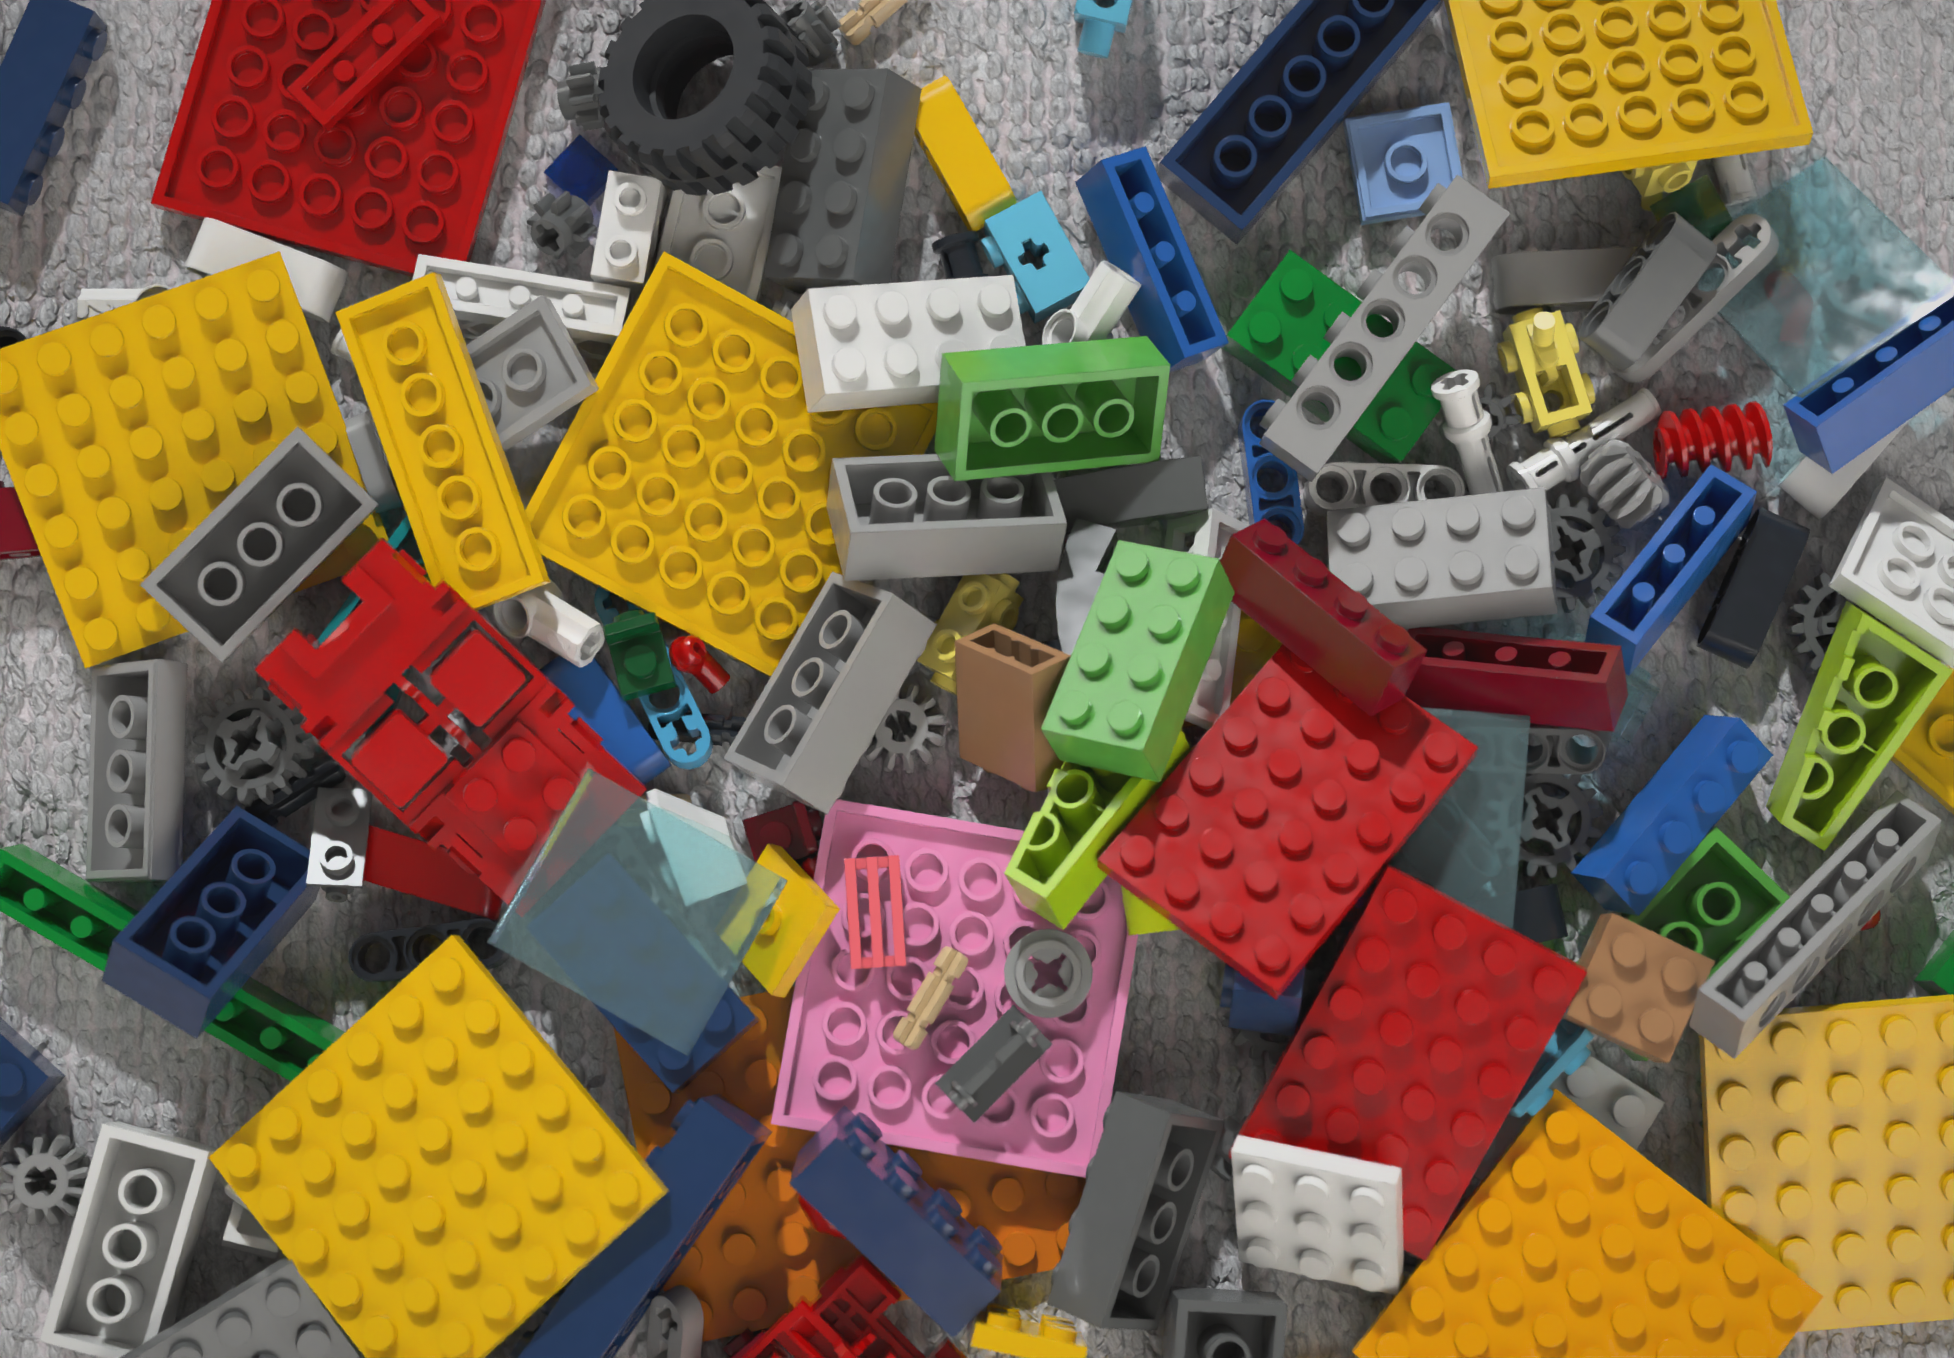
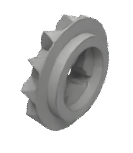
(1049, 1000)

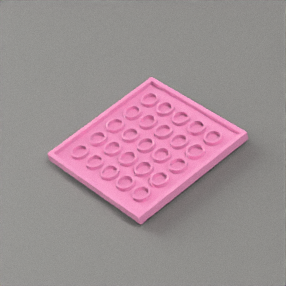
(955, 897)

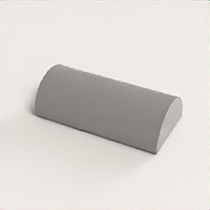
(136, 771)

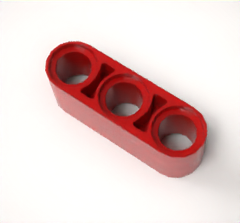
(433, 875)

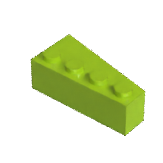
(1852, 724)
(1080, 818)

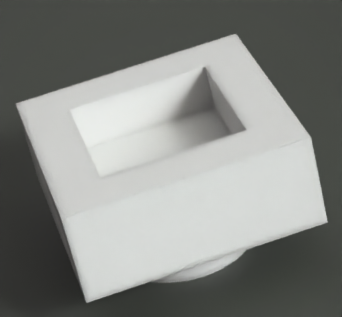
(247, 1234)

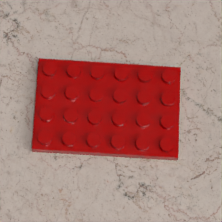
(1284, 818)
(1417, 1045)

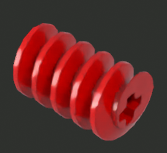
(1712, 437)

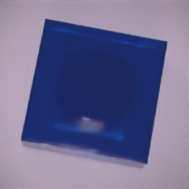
(580, 170)

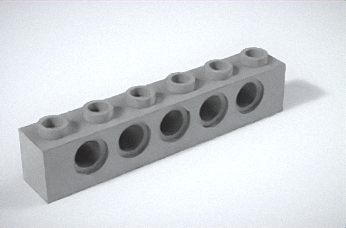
(1473, 222)
(1814, 924)

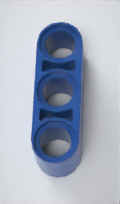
(1261, 505)
(608, 715)

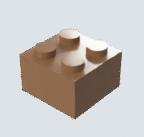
(1637, 987)

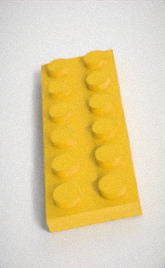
(442, 442)

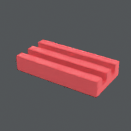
(878, 959)

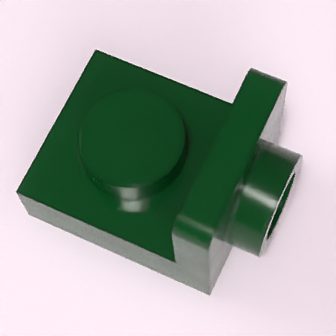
(639, 654)

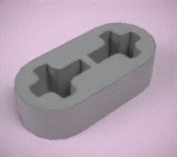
(373, 463)
(675, 1325)

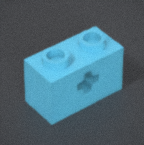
(1035, 228)

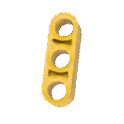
(960, 155)

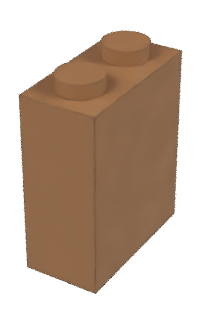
(1002, 702)

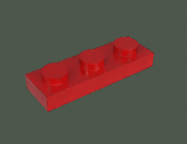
(362, 58)

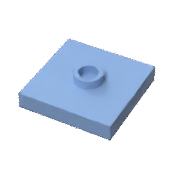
(1400, 159)

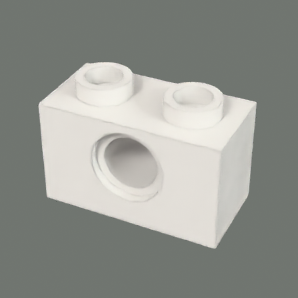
(628, 230)

